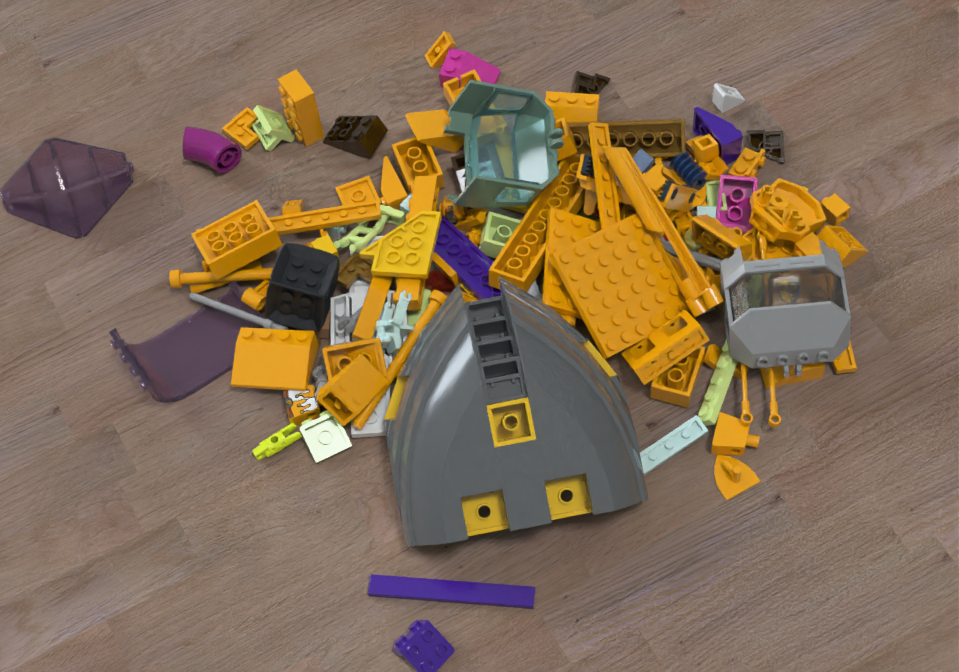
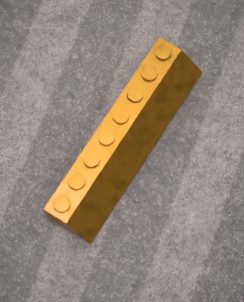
(653, 136)

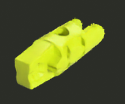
(276, 442)

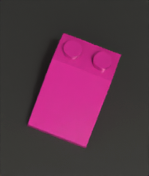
(460, 62)
(738, 193)

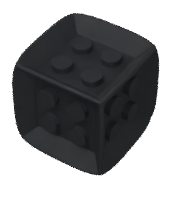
(301, 287)

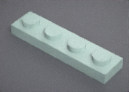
(672, 444)

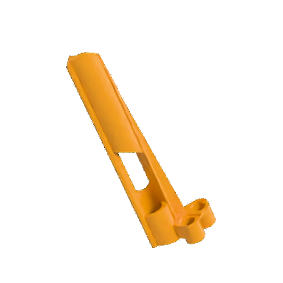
(685, 270)

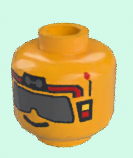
(452, 211)

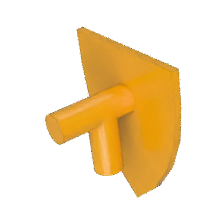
(733, 476)

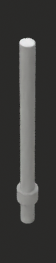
(266, 323)

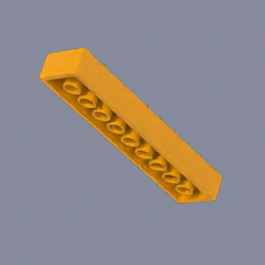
(525, 250)

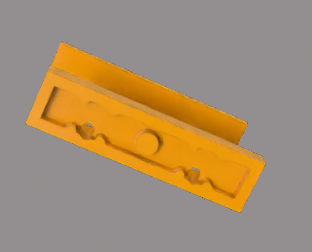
(665, 346)

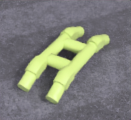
(360, 242)

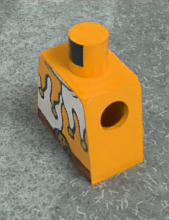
(302, 405)

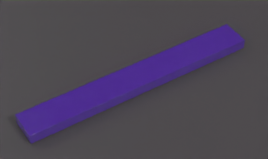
(452, 591)

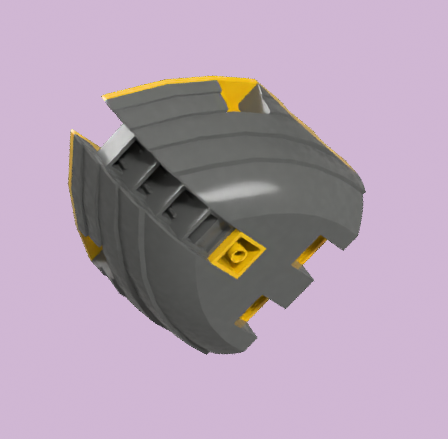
(506, 415)

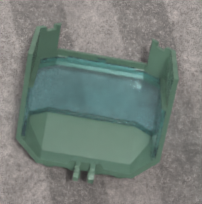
(506, 144)

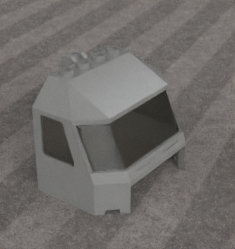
(785, 309)

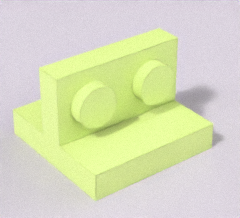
(271, 127)

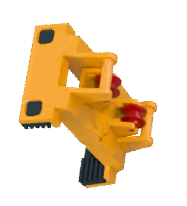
(675, 197)

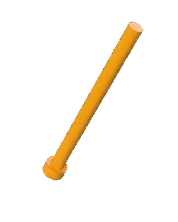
(178, 278)
(435, 300)

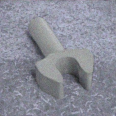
(349, 322)

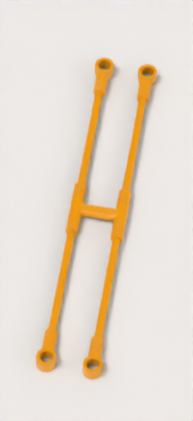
(745, 403)

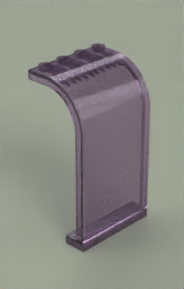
(188, 352)

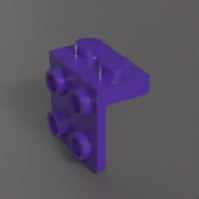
(423, 647)

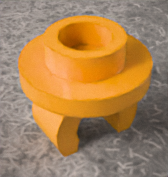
(474, 236)

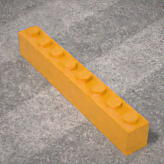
(424, 198)

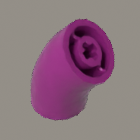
(210, 149)

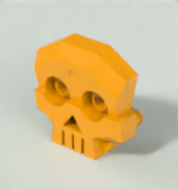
(785, 211)

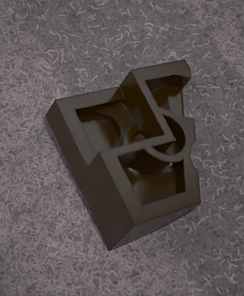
(588, 84)
(768, 140)

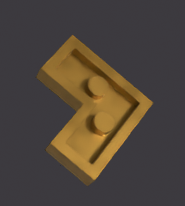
(354, 268)

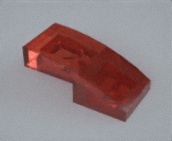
(438, 282)

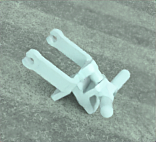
(390, 329)

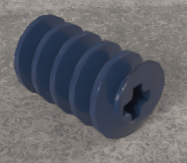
(689, 170)

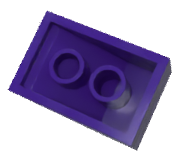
(723, 132)

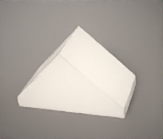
(726, 97)

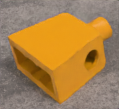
(732, 437)

